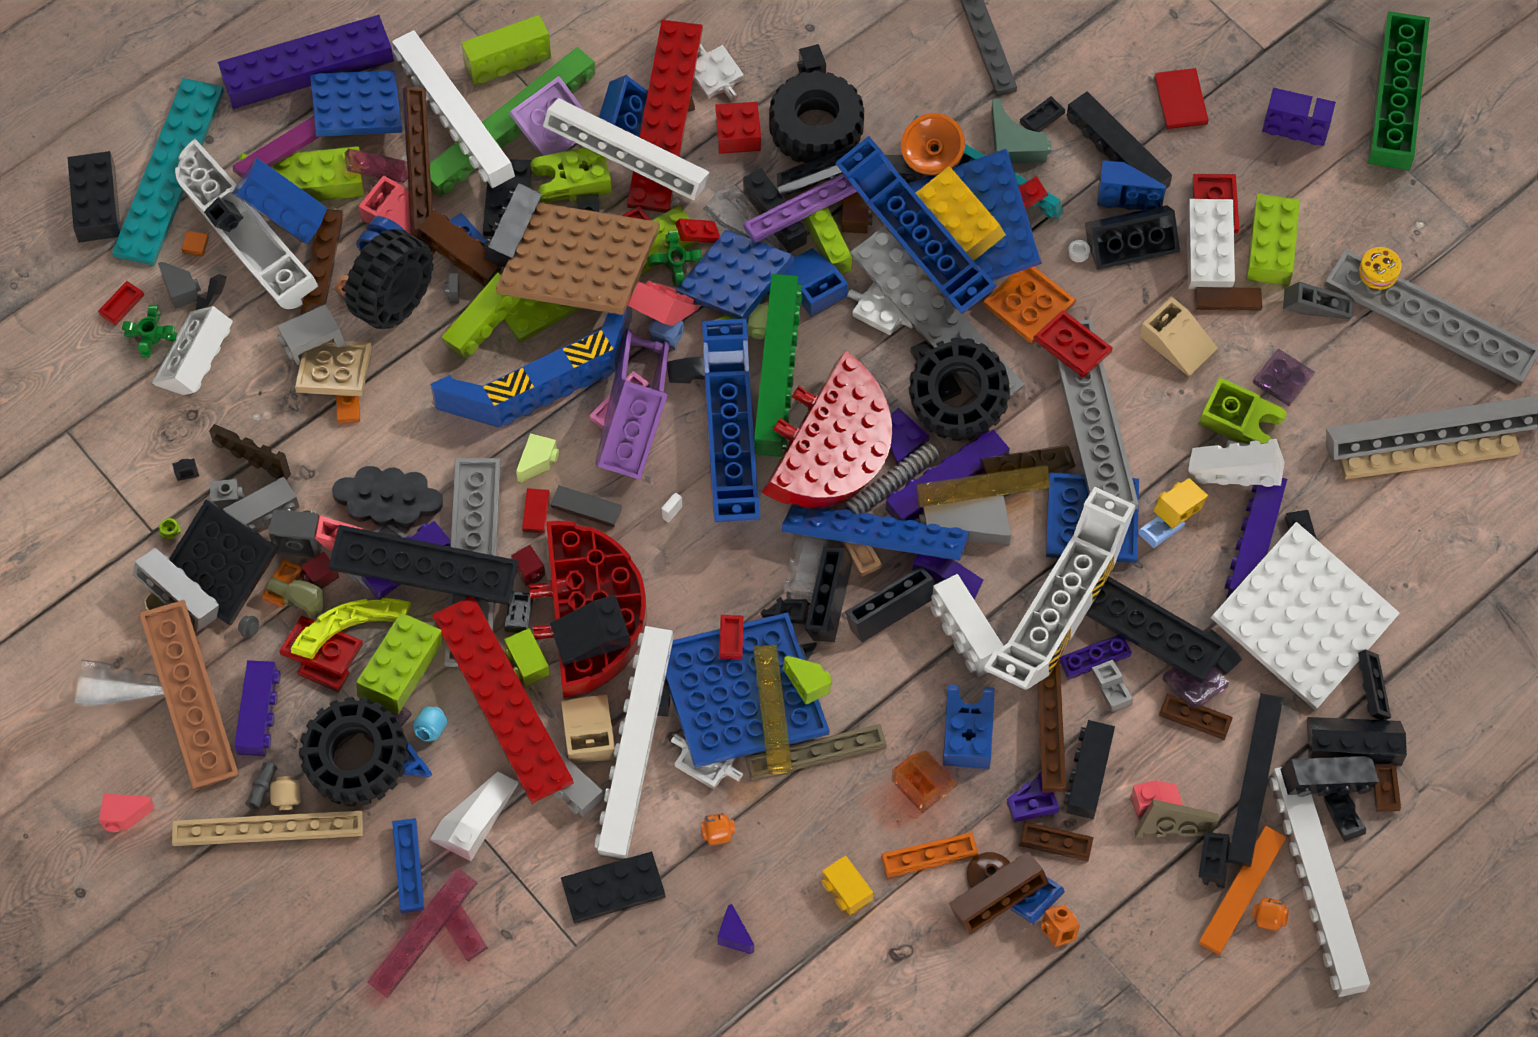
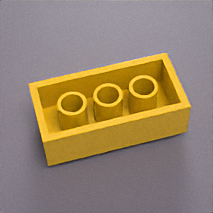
(961, 213)

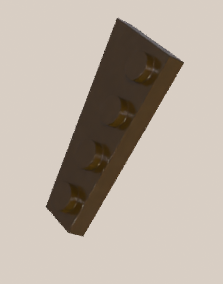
(257, 456)
(1056, 458)

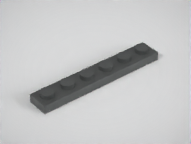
(989, 46)

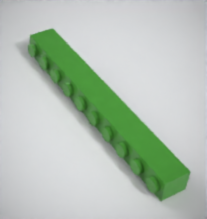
(455, 166)

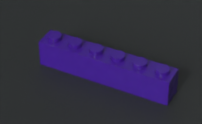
(904, 504)
(1257, 533)

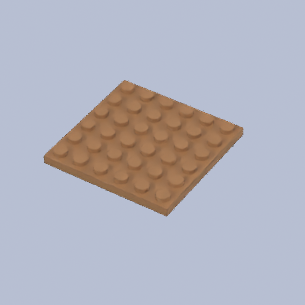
(579, 258)

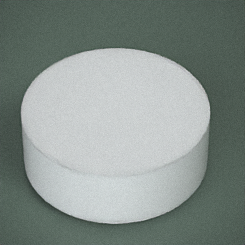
(1078, 251)

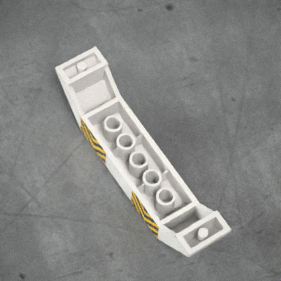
(1065, 593)

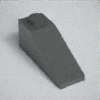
(1317, 301)

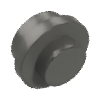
(248, 626)

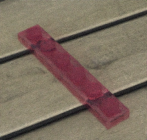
(422, 932)

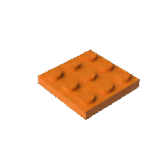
(1028, 302)

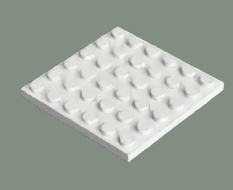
(1305, 615)

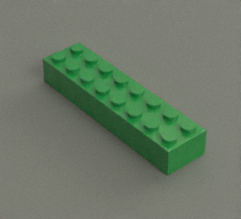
(1398, 91)
(778, 363)

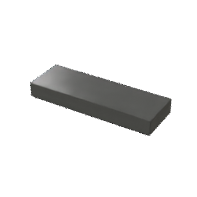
(586, 506)

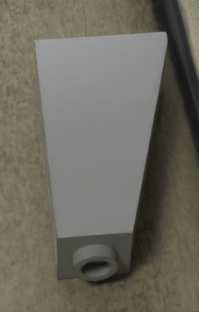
(982, 517)

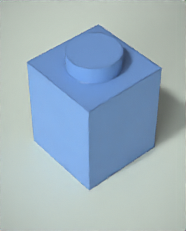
(665, 332)

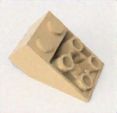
(1178, 337)
(588, 729)

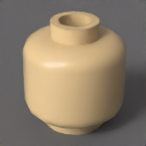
(285, 793)

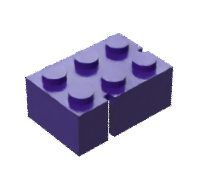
(1289, 117)

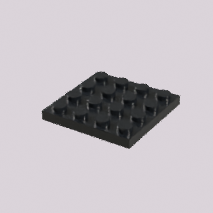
(223, 558)

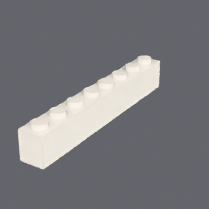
(626, 149)

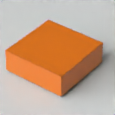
(195, 243)

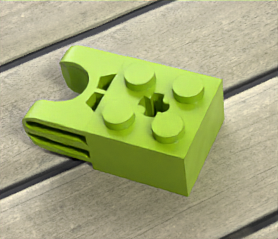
(573, 174)
(1245, 415)

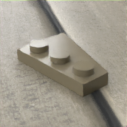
(1170, 818)

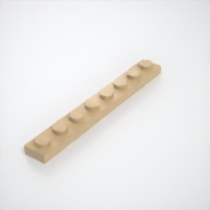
(1431, 456)
(267, 828)

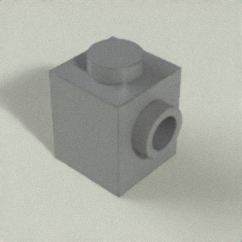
(225, 492)

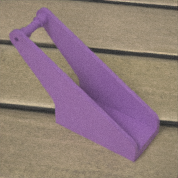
(632, 413)

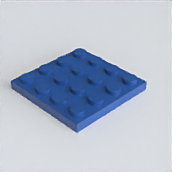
(355, 103)
(734, 275)
(1065, 506)

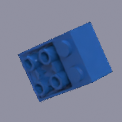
(1128, 188)
(820, 281)

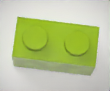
(526, 657)

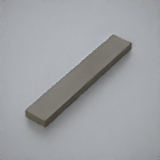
(823, 750)

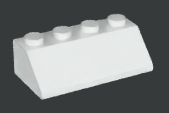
(193, 351)

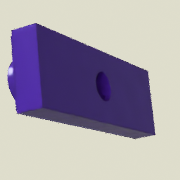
(1082, 660)

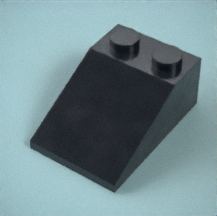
(590, 631)

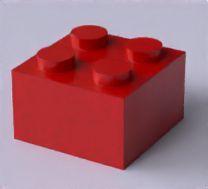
(738, 127)

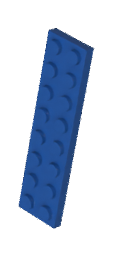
(877, 531)

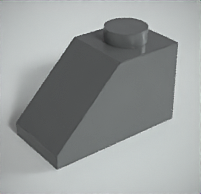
(180, 284)

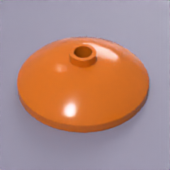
(926, 133)

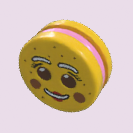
(1380, 268)

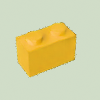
(1180, 502)
(846, 885)

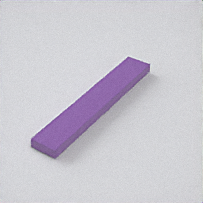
(798, 208)

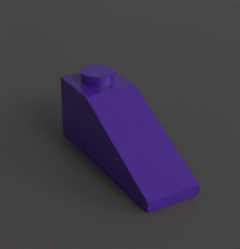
(944, 568)

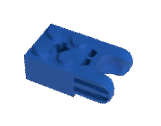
(971, 723)

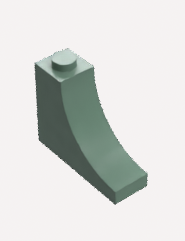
(1021, 143)

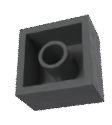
(295, 532)

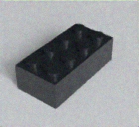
(94, 196)

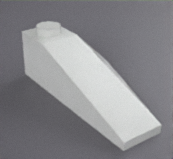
(471, 820)

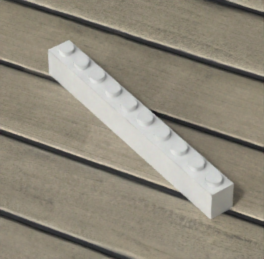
(453, 110)
(635, 743)
(1321, 890)

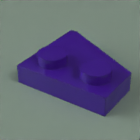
(905, 436)
(1031, 802)

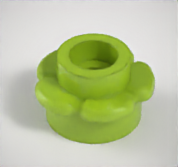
(165, 525)

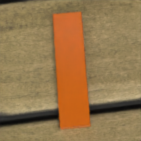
(929, 855)

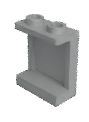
(309, 332)

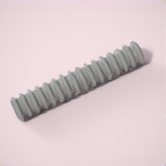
(893, 479)

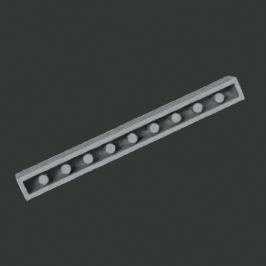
(1432, 428)

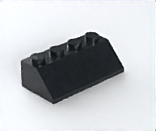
(1133, 237)
(1356, 738)

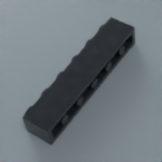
(1113, 138)

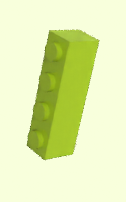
(829, 240)
(479, 320)

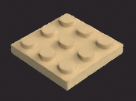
(334, 369)

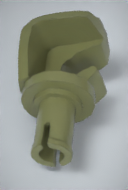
(300, 593)

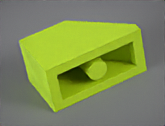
(807, 678)

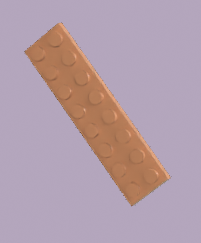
(189, 694)

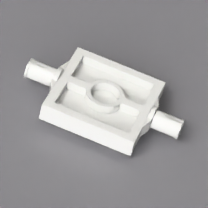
(717, 72)
(877, 310)
(709, 774)

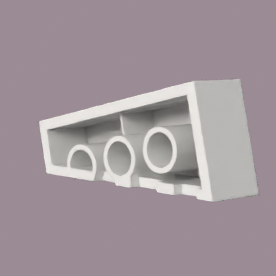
(1238, 464)

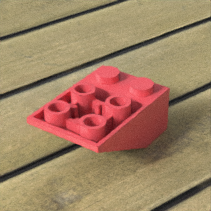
(389, 201)
(662, 303)

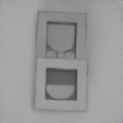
(1112, 686)

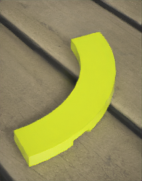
(345, 616)

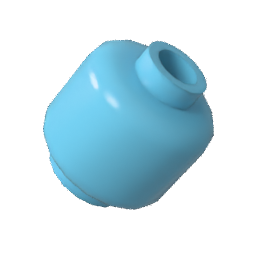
(430, 723)

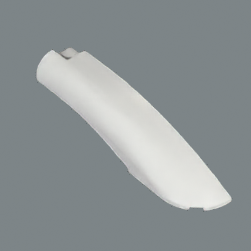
(253, 238)

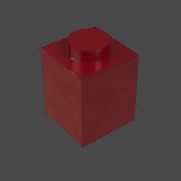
(529, 566)
(317, 571)

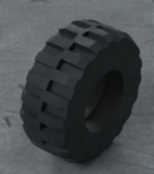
(815, 92)
(389, 279)
(952, 358)
(331, 728)

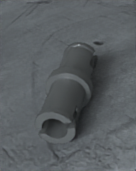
(261, 785)

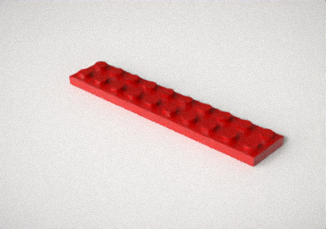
(667, 106)
(502, 699)

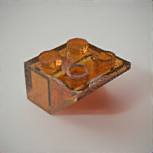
(922, 780)

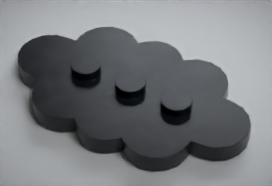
(387, 496)

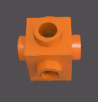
(1060, 925)

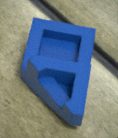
(415, 765)

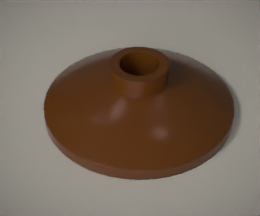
(980, 864)

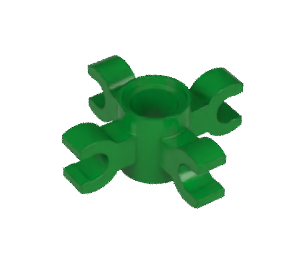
(674, 248)
(146, 324)

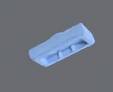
(1158, 531)

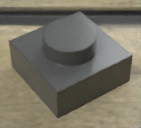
(452, 288)

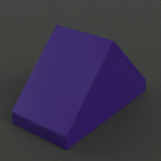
(733, 932)

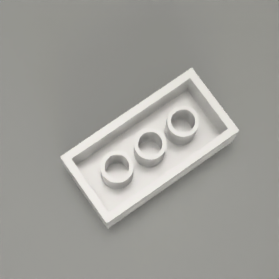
(1210, 243)
(964, 623)

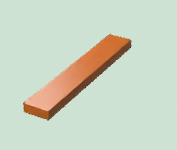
(1242, 891)

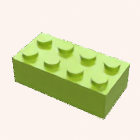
(506, 50)
(322, 174)
(1273, 239)
(399, 663)

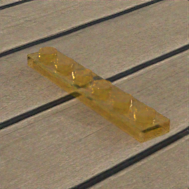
(982, 486)
(772, 709)

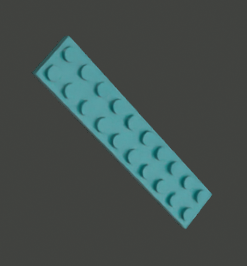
(159, 189)

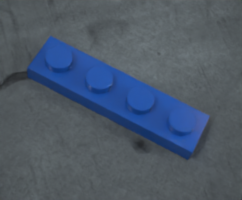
(408, 865)

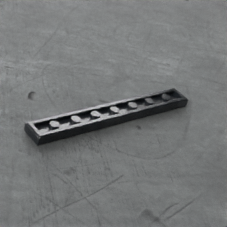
(1255, 780)

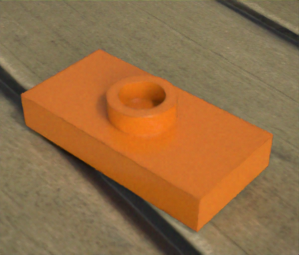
(348, 409)

